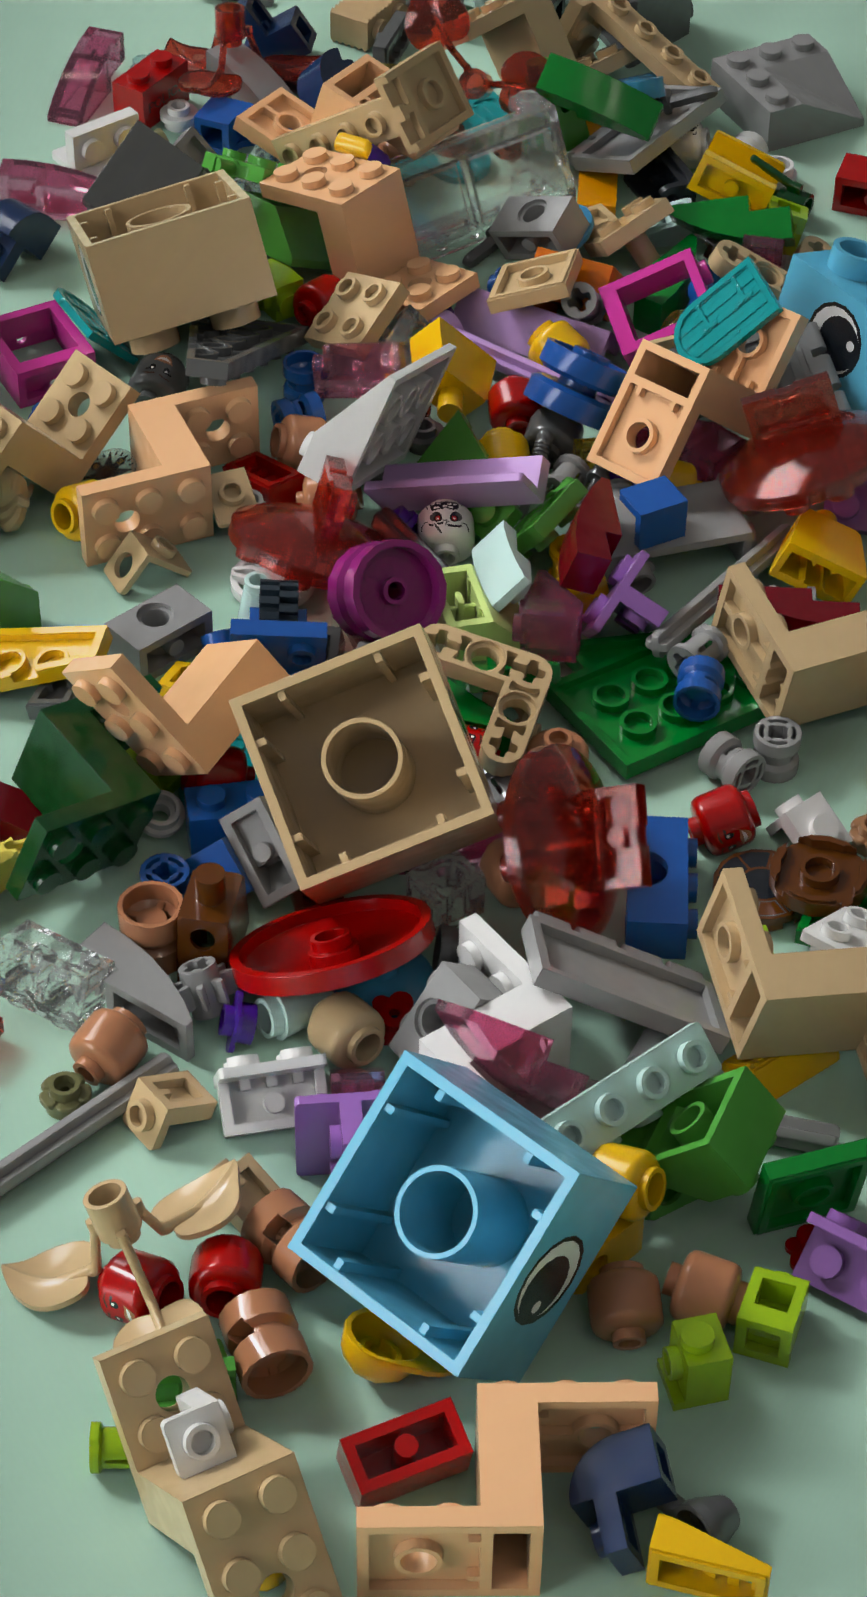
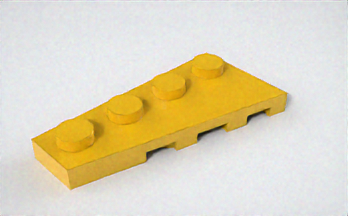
(42, 653)

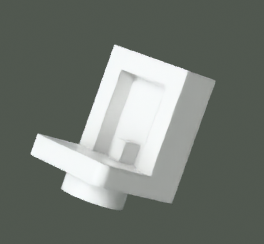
(807, 818)
(199, 1433)

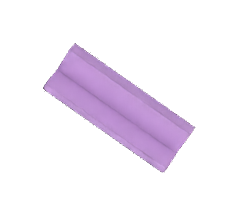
(514, 327)
(468, 482)

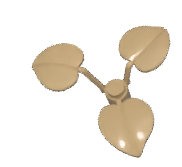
(64, 1272)

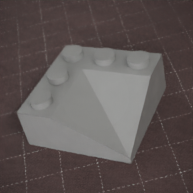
(786, 92)

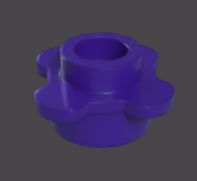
(238, 1022)

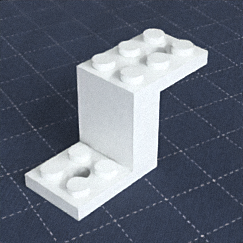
(518, 1005)

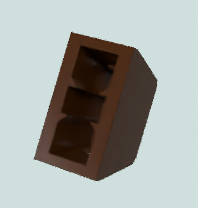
(215, 904)

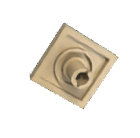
(630, 231)
(357, 311)

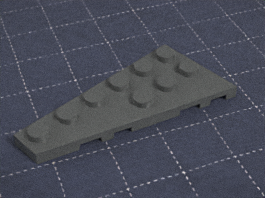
(231, 352)

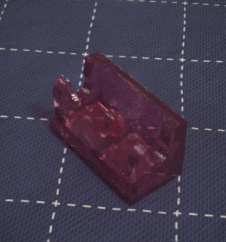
(355, 368)

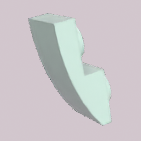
(501, 568)

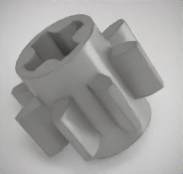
(205, 986)

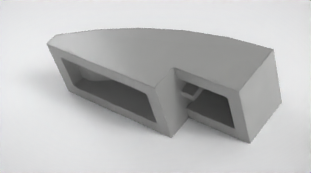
(256, 75)
(145, 991)

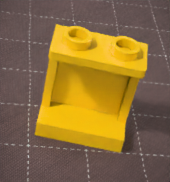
(728, 172)

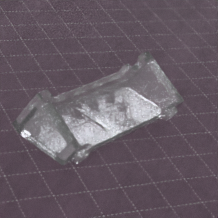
(470, 175)

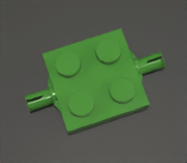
(234, 164)
(539, 525)

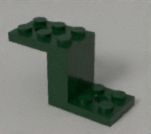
(88, 797)

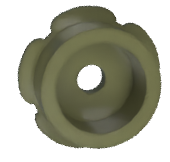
(64, 1093)

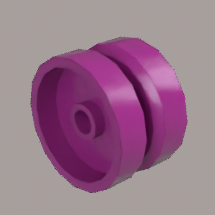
(386, 589)

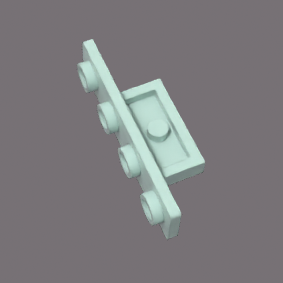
(637, 1090)

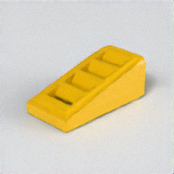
(701, 1565)

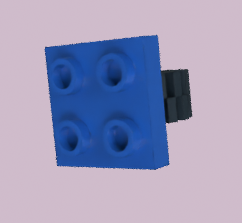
(283, 627)

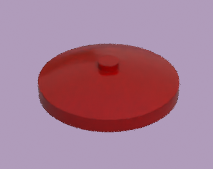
(332, 945)

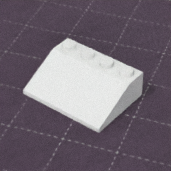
(378, 424)

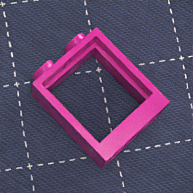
(645, 283)
(31, 379)

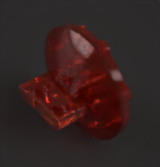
(798, 450)
(303, 538)
(571, 838)

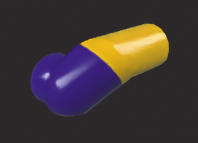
(360, 148)

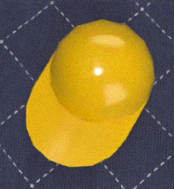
(381, 1352)

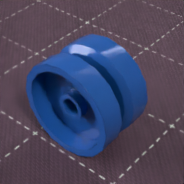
(580, 379)

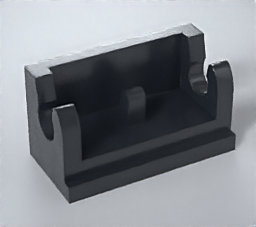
(661, 178)

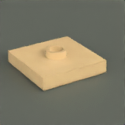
(535, 281)

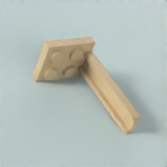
(587, 18)
(417, 102)

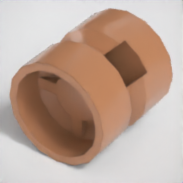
(149, 918)
(271, 1228)
(265, 1343)

